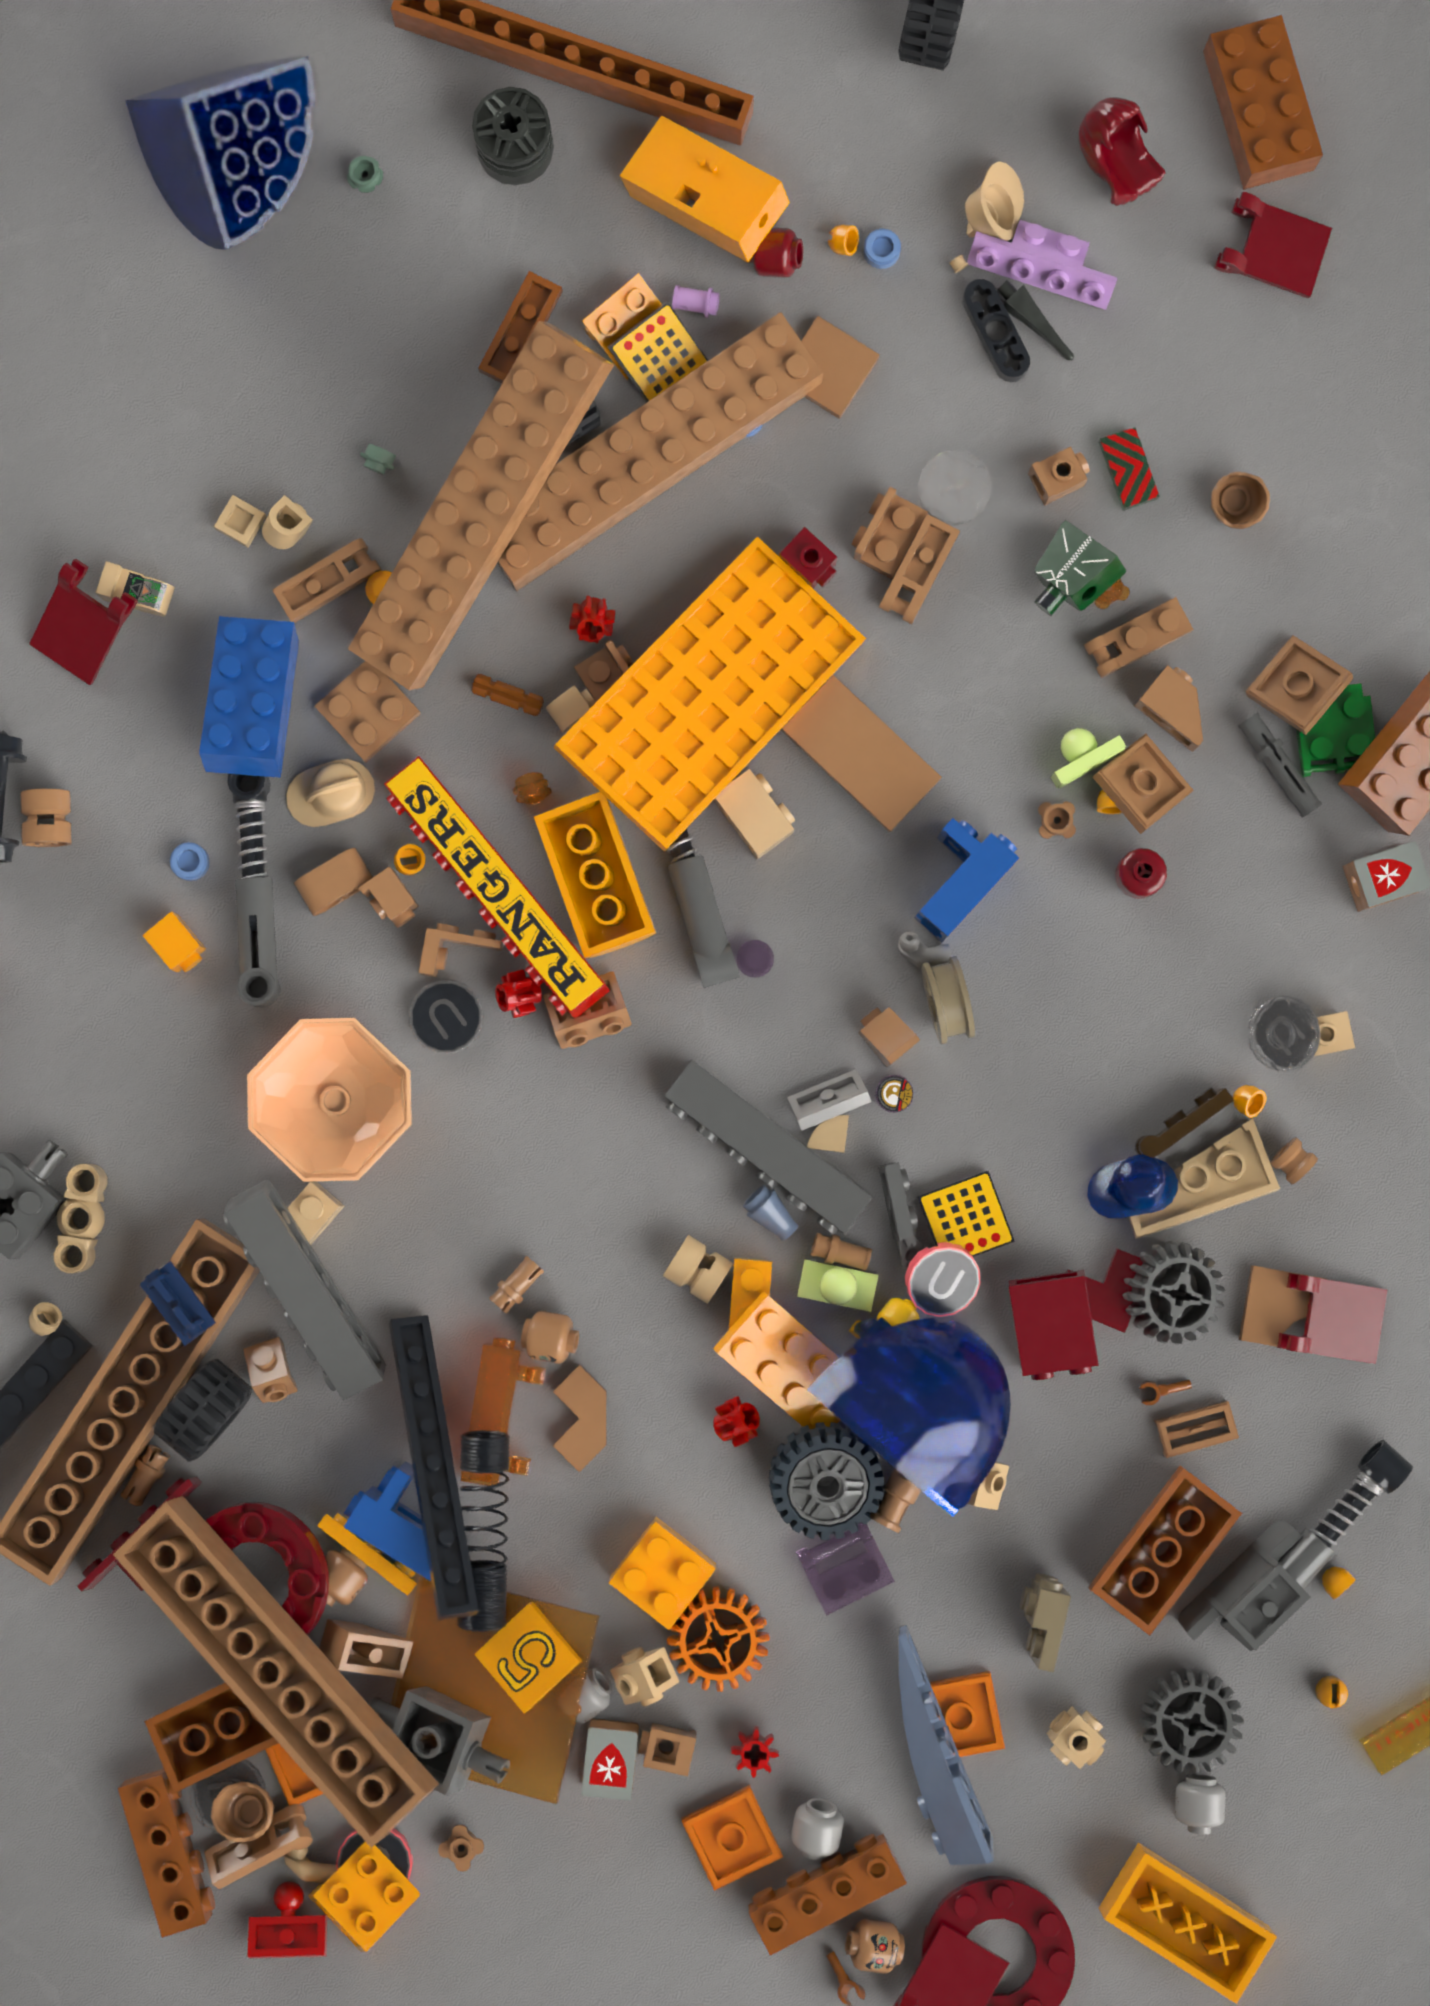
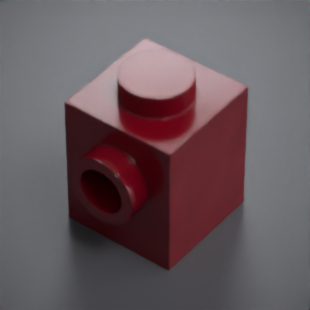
(810, 558)

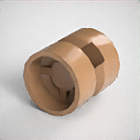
(46, 805)

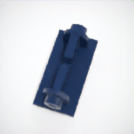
(177, 1303)

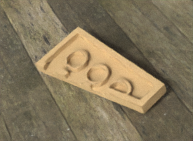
(1215, 1179)

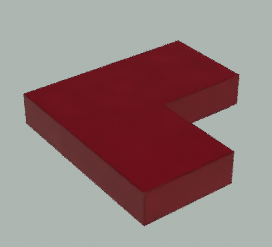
(1106, 1298)

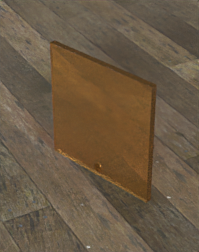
(532, 1740)

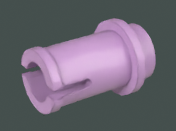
(696, 300)

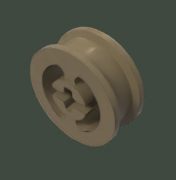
(948, 1000)

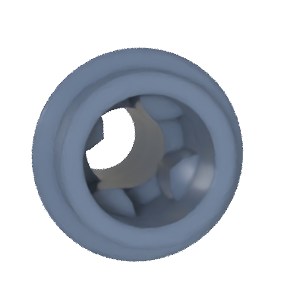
(768, 1210)

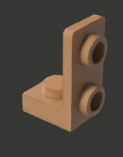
(435, 955)

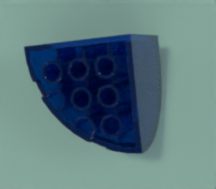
(228, 145)
(926, 1403)

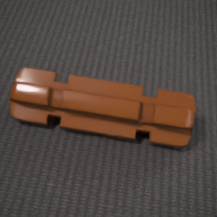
(507, 695)

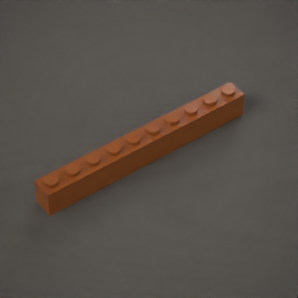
(580, 64)

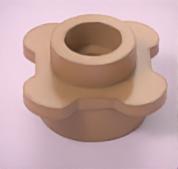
(1064, 812)
(459, 1836)

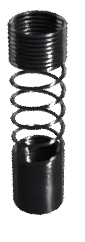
(487, 1453)

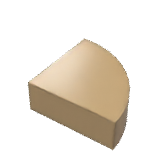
(830, 1135)

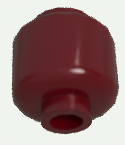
(778, 254)
(1131, 882)

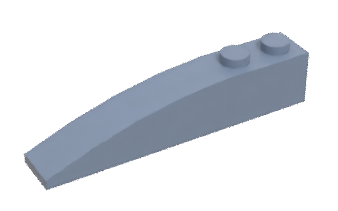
(940, 1773)

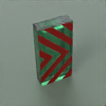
(1129, 469)

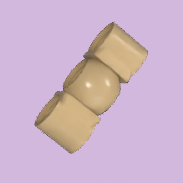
(71, 1234)

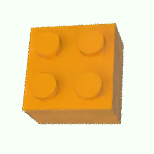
(662, 1573)

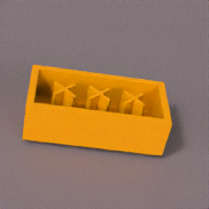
(1187, 1923)

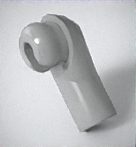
(919, 953)

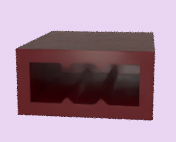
(1053, 1324)

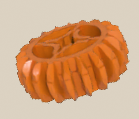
(734, 1631)

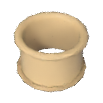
(958, 263)

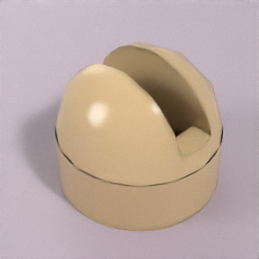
(49, 1316)

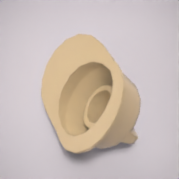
(996, 203)
(330, 793)

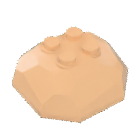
(329, 1099)

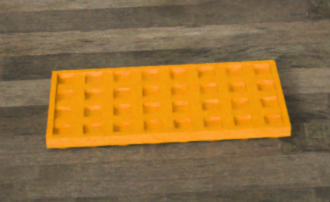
(709, 693)

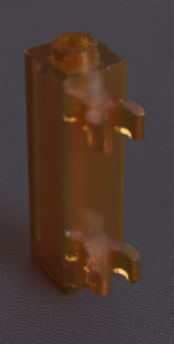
(495, 1398)

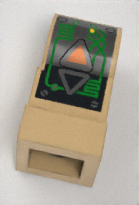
(151, 593)

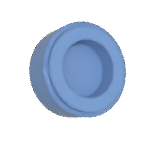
(882, 248)
(189, 861)

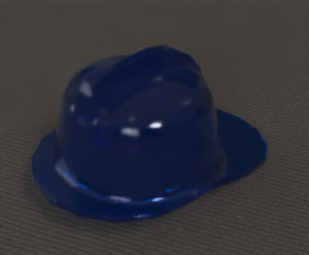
(1132, 1187)

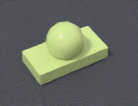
(1081, 750)
(837, 1285)

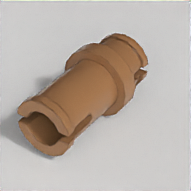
(839, 1251)
(516, 1285)
(147, 1471)

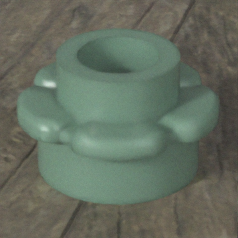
(364, 164)
(378, 459)

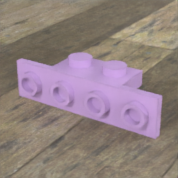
(1044, 261)

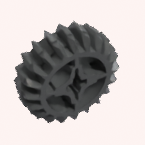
(1166, 1326)
(1188, 1736)

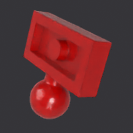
(287, 1934)

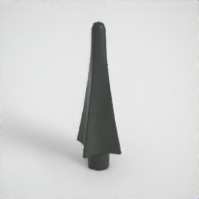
(1023, 307)

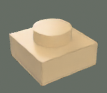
(240, 521)

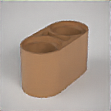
(333, 881)

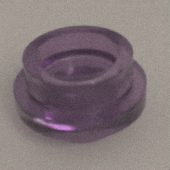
(755, 958)

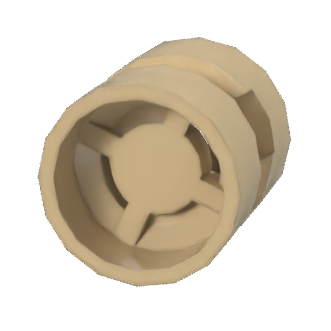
(698, 1269)

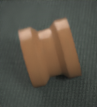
(1293, 1160)

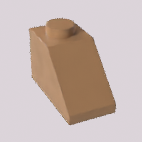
(1174, 706)
(887, 1035)
(365, 1649)

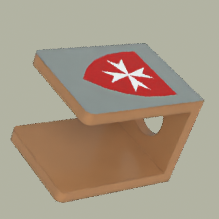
(1386, 876)
(610, 1759)

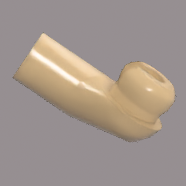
(306, 1869)

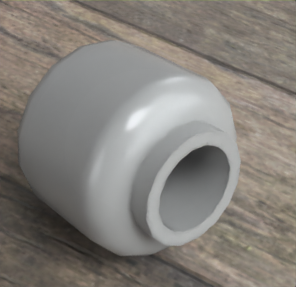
(594, 1695)
(1200, 1803)
(817, 1828)

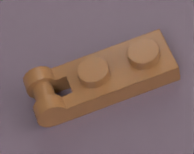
(920, 567)
(325, 580)
(1140, 637)
(234, 1860)

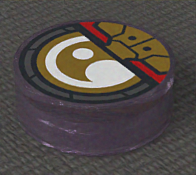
(894, 1093)

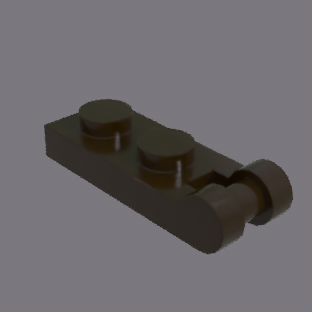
(1182, 1123)

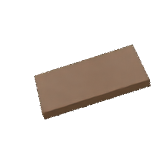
(861, 753)

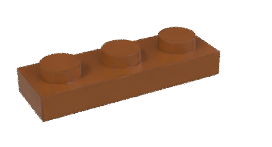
(532, 303)

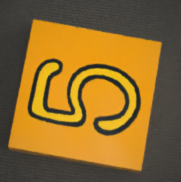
(528, 1657)

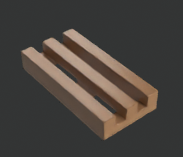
(1165, 1437)

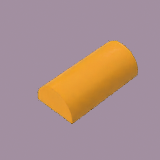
(595, 875)

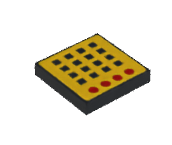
(657, 352)
(967, 1215)

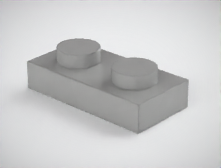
(829, 1099)

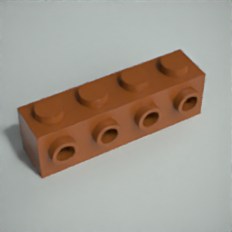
(166, 1853)
(826, 1893)

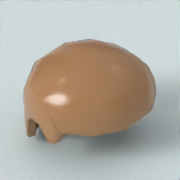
(1240, 500)
(242, 1812)

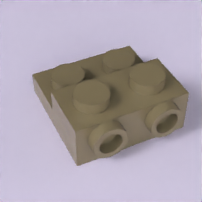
(1046, 1610)

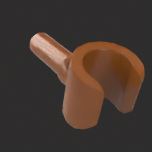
(1164, 1389)
(844, 1980)

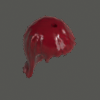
(1116, 150)

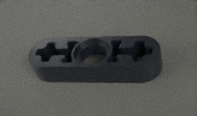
(1016, 350)

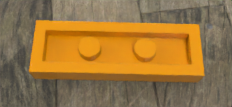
(396, 1573)

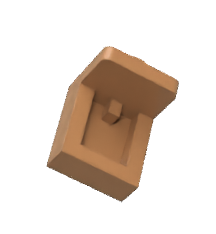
(269, 1370)

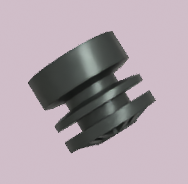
(515, 156)

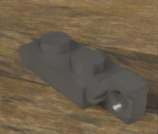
(901, 1216)

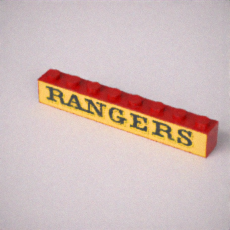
(496, 887)

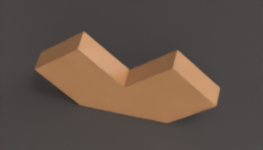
(589, 1403)

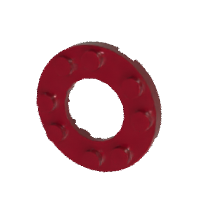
(293, 1541)
(1035, 1912)

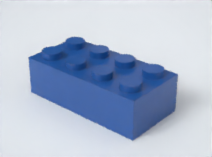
(249, 697)

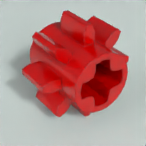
(592, 619)
(517, 994)
(736, 1421)
(746, 1745)

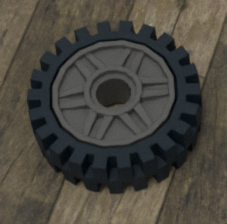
(830, 1507)

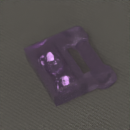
(849, 1579)

